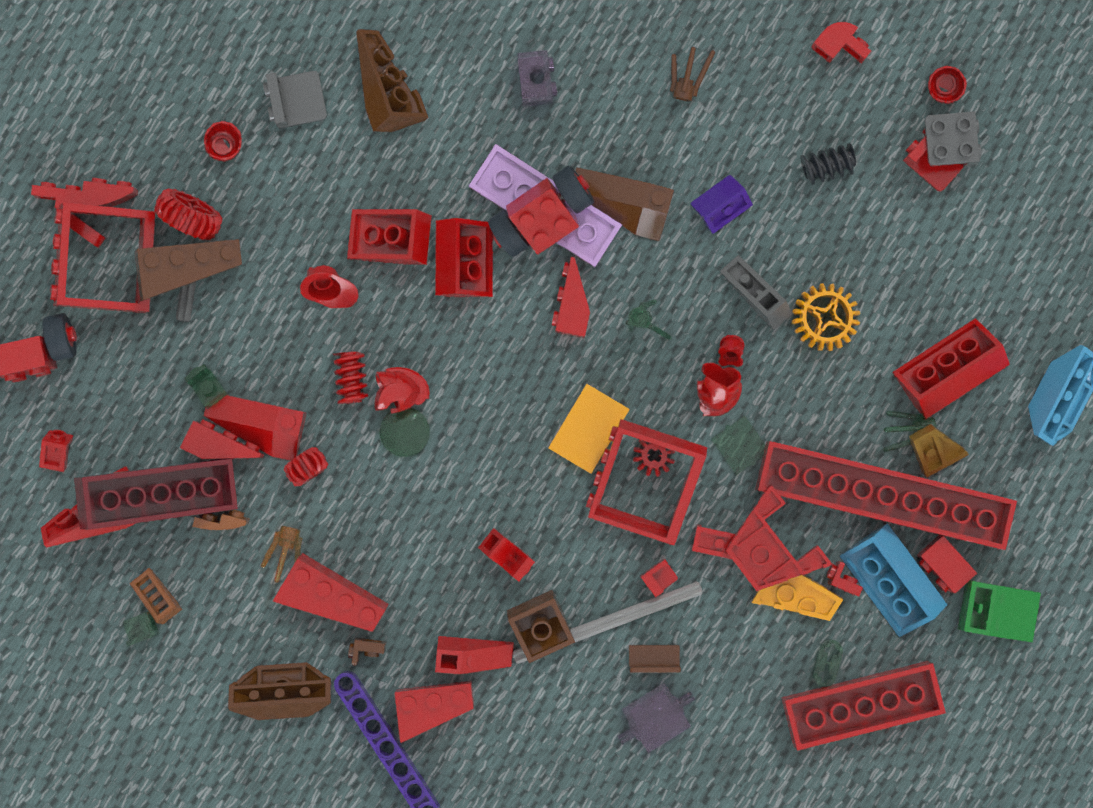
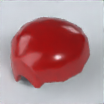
(949, 79)
(214, 142)

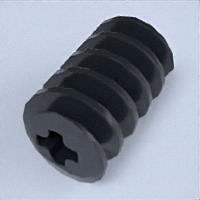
(829, 164)

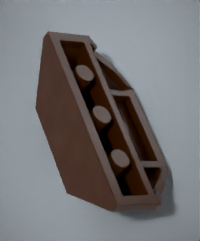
(280, 692)

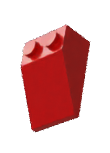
(389, 236)

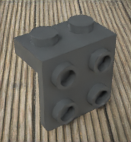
(295, 99)
(952, 139)

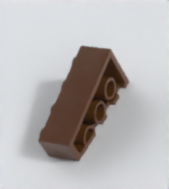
(179, 265)

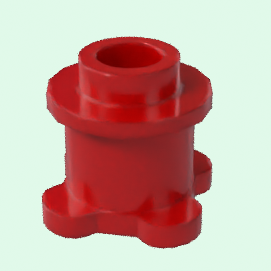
(731, 350)

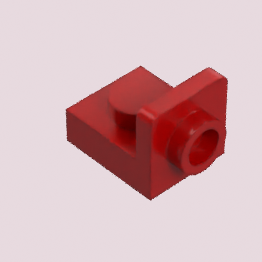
(55, 450)
(846, 583)

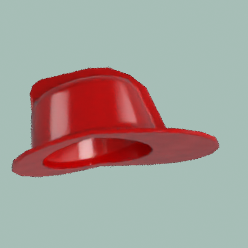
(328, 288)

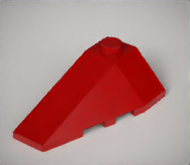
(265, 425)
(66, 527)

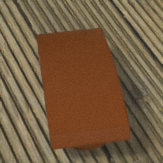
(228, 521)

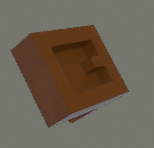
(369, 646)

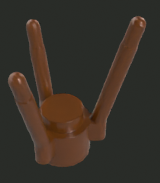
(684, 87)

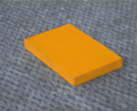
(588, 428)

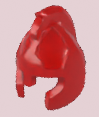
(400, 387)
(719, 389)

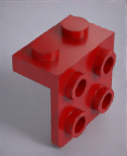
(936, 176)

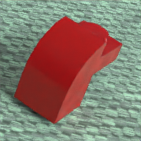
(840, 36)
(506, 554)

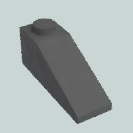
(757, 292)

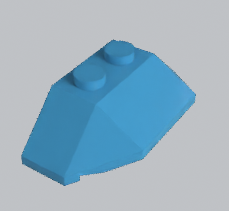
(1062, 395)

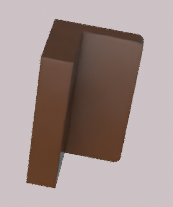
(654, 658)

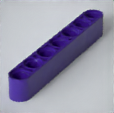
(375, 739)

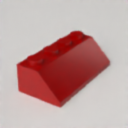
(951, 368)

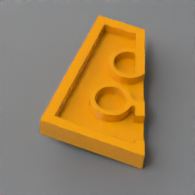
(800, 596)

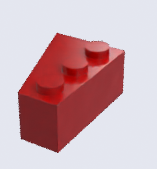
(430, 706)

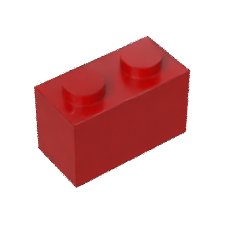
(946, 565)

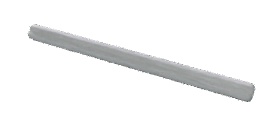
(628, 614)

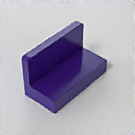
(722, 203)

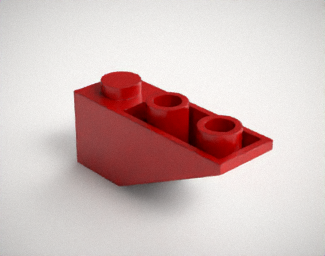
(574, 309)
(210, 444)
(471, 655)

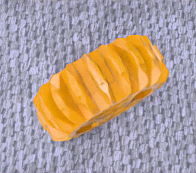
(836, 322)

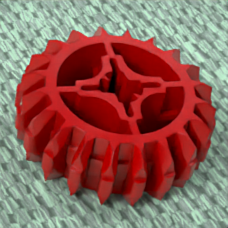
(188, 214)

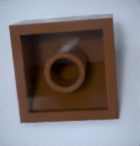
(540, 626)

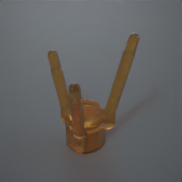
(288, 538)

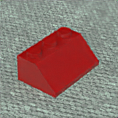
(464, 258)

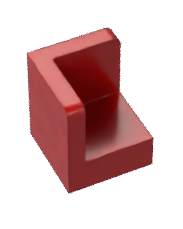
(659, 577)

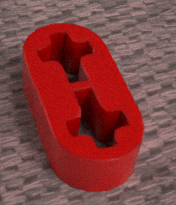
(86, 231)

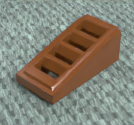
(170, 611)

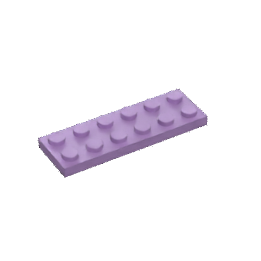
(507, 177)

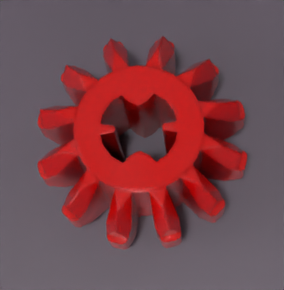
(653, 464)
(305, 466)

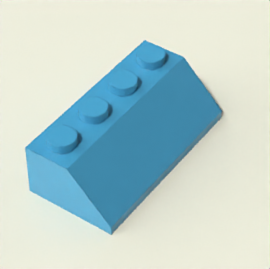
(893, 580)

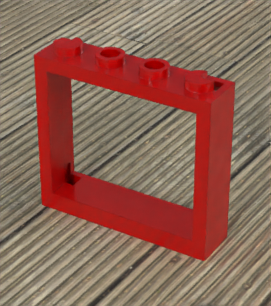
(61, 243)
(633, 523)

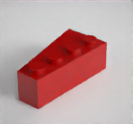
(329, 595)

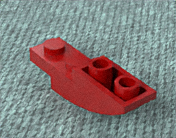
(93, 193)

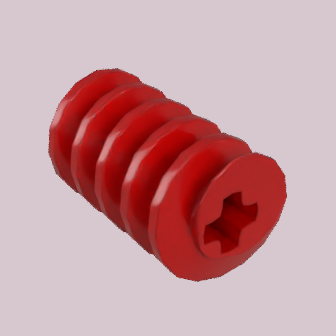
(350, 377)

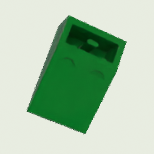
(999, 611)

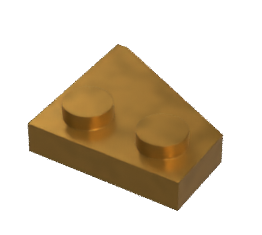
(935, 450)

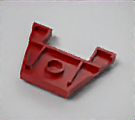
(762, 554)

